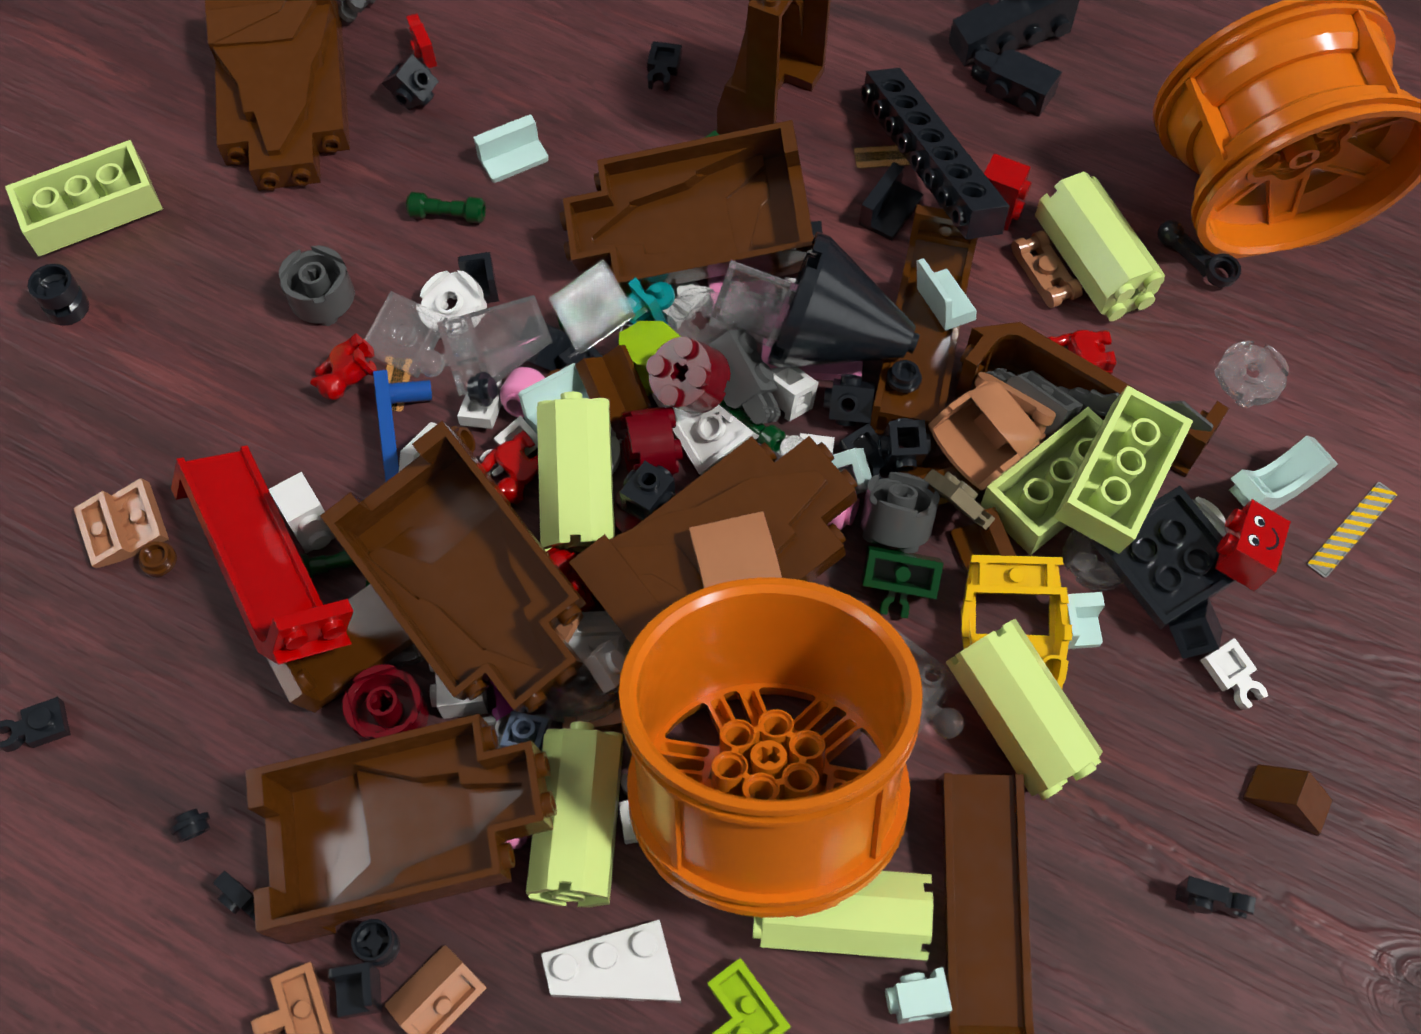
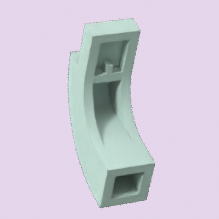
(1285, 476)

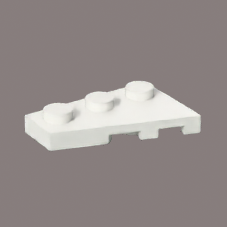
(708, 435)
(614, 966)

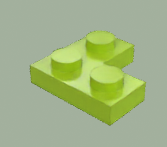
(746, 1003)

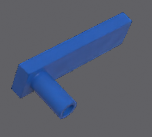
(388, 394)

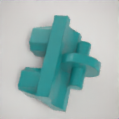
(649, 305)

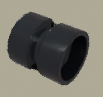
(58, 294)

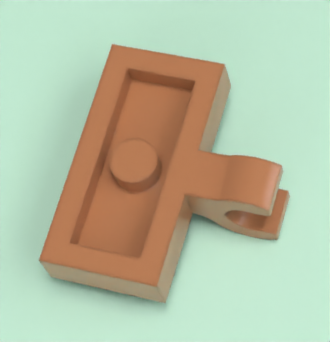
(299, 1003)

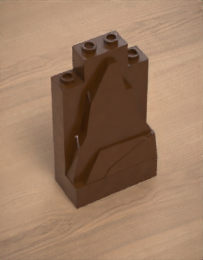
(778, 46)
(278, 86)
(695, 208)
(656, 562)
(463, 575)
(393, 823)

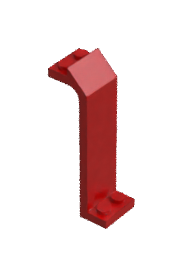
(260, 558)

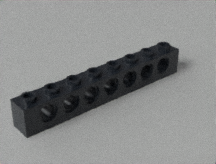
(935, 154)

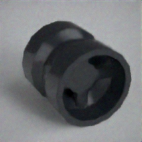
(370, 937)

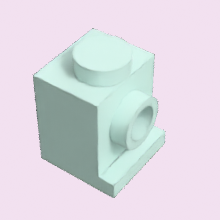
(919, 997)

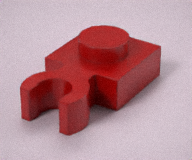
(421, 45)

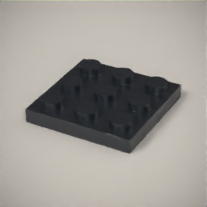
(1171, 559)

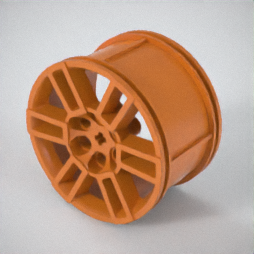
(764, 813)

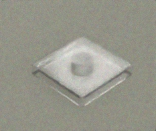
(592, 307)
(403, 333)

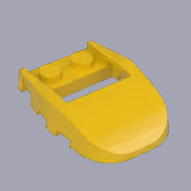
(1027, 577)

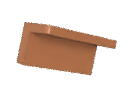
(435, 995)

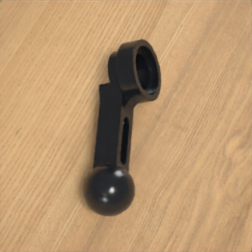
(1172, 234)

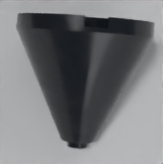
(839, 315)

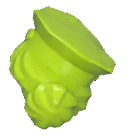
(642, 342)

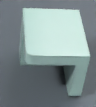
(856, 464)
(1083, 616)

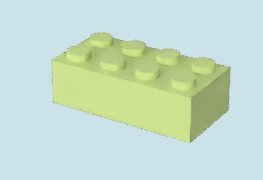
(83, 198)
(1123, 470)
(1037, 484)

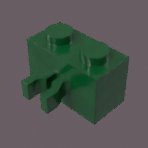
(901, 573)

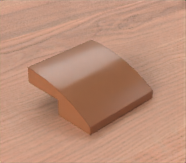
(120, 523)
(734, 549)

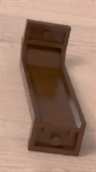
(942, 248)
(1025, 350)
(326, 675)
(986, 904)

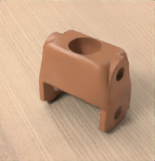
(984, 433)

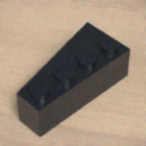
(1010, 26)

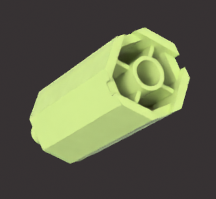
(1100, 246)
(574, 472)
(1026, 710)
(578, 855)
(880, 920)

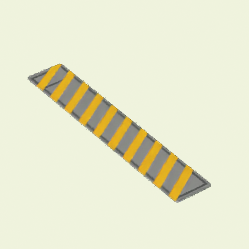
(1352, 529)

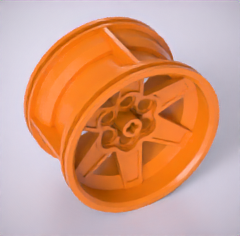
(1292, 126)

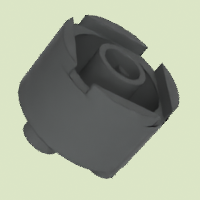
(316, 285)
(898, 511)

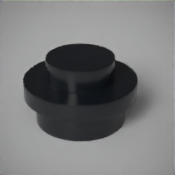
(904, 376)
(482, 389)
(190, 825)

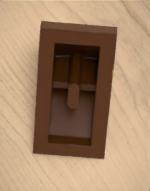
(1290, 795)

